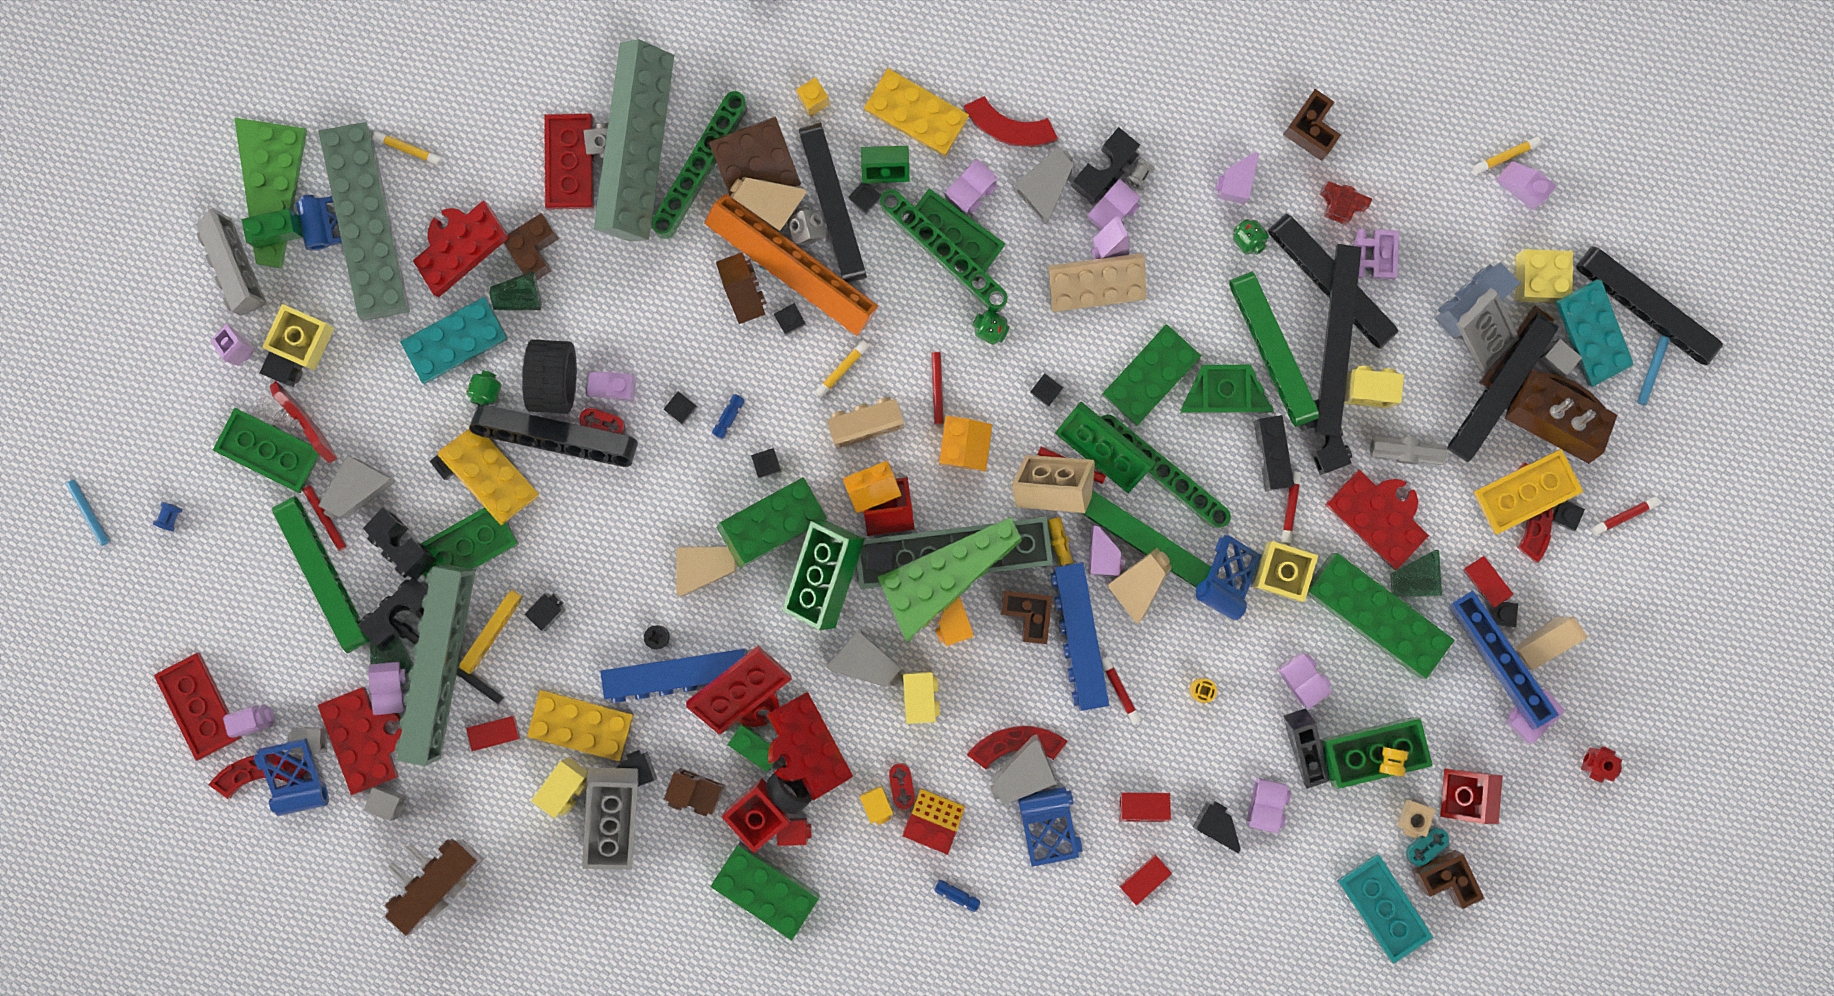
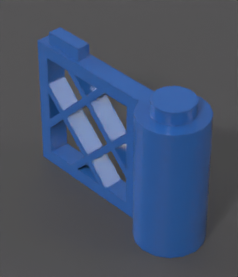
(316, 222)
(1222, 595)
(293, 796)
(1049, 806)

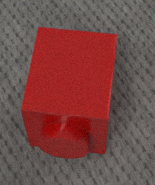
(795, 833)

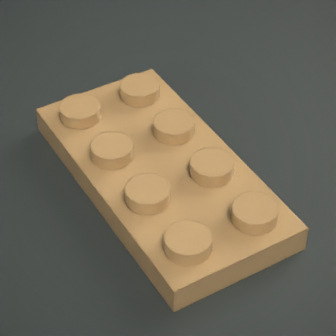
(1097, 282)

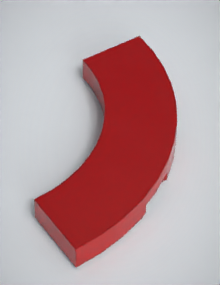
(1008, 130)
(311, 430)
(1537, 534)
(1011, 740)
(246, 770)

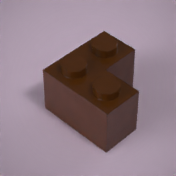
(1309, 130)
(527, 243)
(740, 286)
(1034, 609)
(694, 791)
(1449, 873)

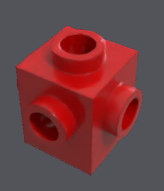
(1602, 764)

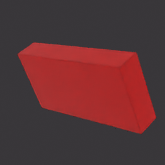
(1488, 582)
(493, 733)
(1145, 880)

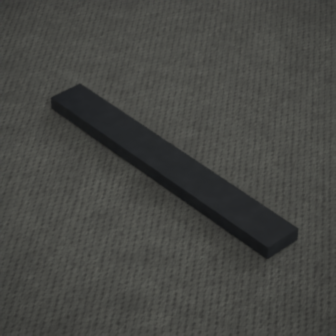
(1338, 340)

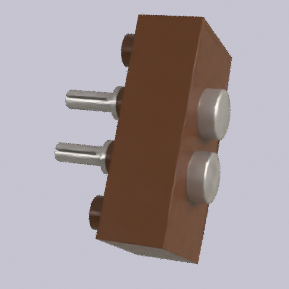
(1562, 415)
(427, 894)

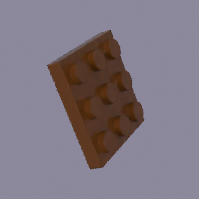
(756, 154)

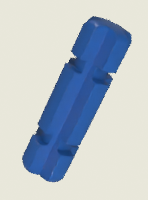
(728, 416)
(957, 895)

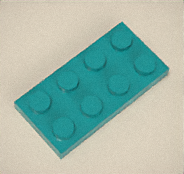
(1594, 333)
(454, 340)
(1385, 908)

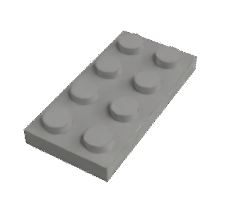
(1488, 330)

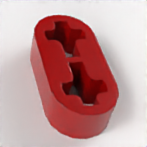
(604, 417)
(895, 787)

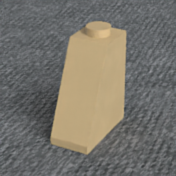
(767, 199)
(701, 567)
(1140, 584)
(1550, 641)

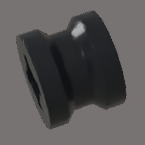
(661, 637)

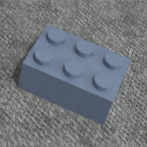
(1493, 277)

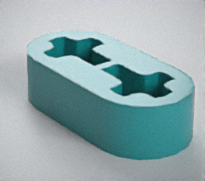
(1430, 851)

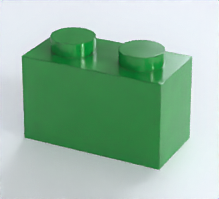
(885, 164)
(272, 228)
(752, 746)

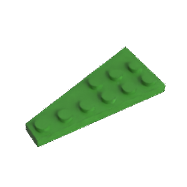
(270, 172)
(938, 579)

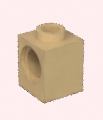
(1425, 813)

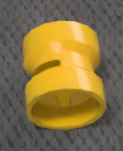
(1199, 689)
(1392, 767)

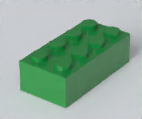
(770, 522)
(823, 575)
(1357, 755)
(765, 891)

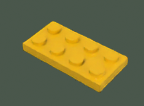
(916, 112)
(488, 475)
(1528, 491)
(580, 725)

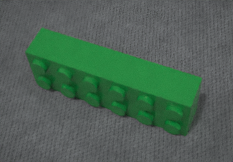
(1379, 616)

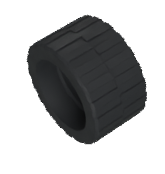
(549, 376)

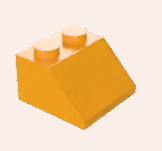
(965, 443)
(871, 486)
(954, 624)

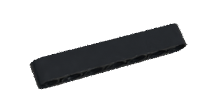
(832, 203)
(1319, 269)
(1650, 306)
(1503, 388)
(553, 435)

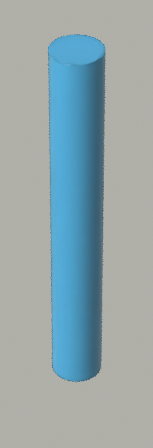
(1653, 370)
(87, 512)

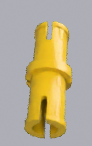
(1060, 541)

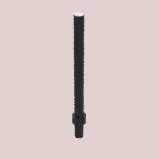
(406, 632)

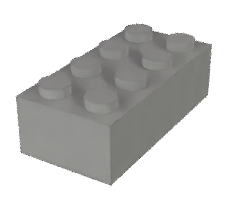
(610, 818)

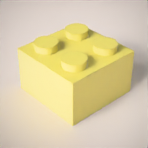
(1543, 275)
(298, 337)
(1374, 387)
(1285, 571)
(919, 697)
(561, 788)

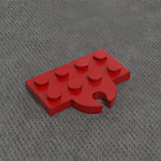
(459, 246)
(1380, 517)
(741, 692)
(360, 739)
(806, 747)

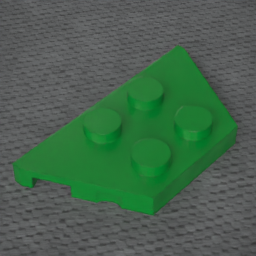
(1226, 391)

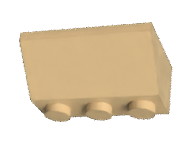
(865, 422)
(1054, 483)

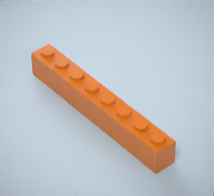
(791, 264)

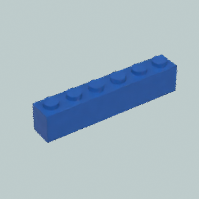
(1081, 637)
(1503, 660)
(666, 675)

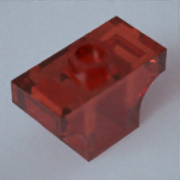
(1343, 202)

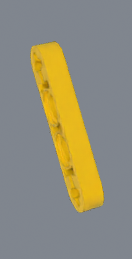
(490, 631)

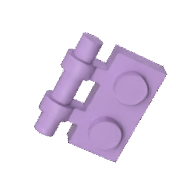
(1384, 253)

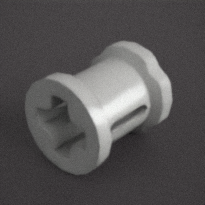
(1140, 174)

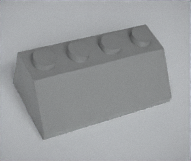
(229, 262)

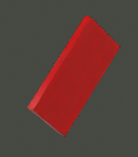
(567, 165)
(196, 705)

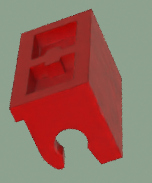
(1144, 807)

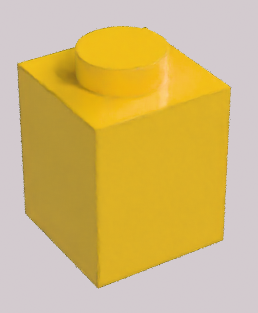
(812, 97)
(876, 805)

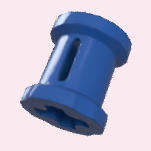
(167, 516)

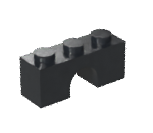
(1120, 150)
(1273, 442)
(1332, 454)
(386, 532)
(379, 624)

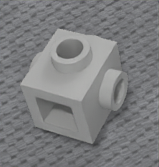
(596, 139)
(806, 226)

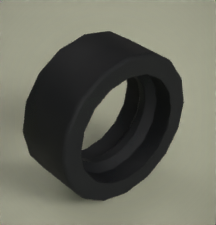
(783, 798)

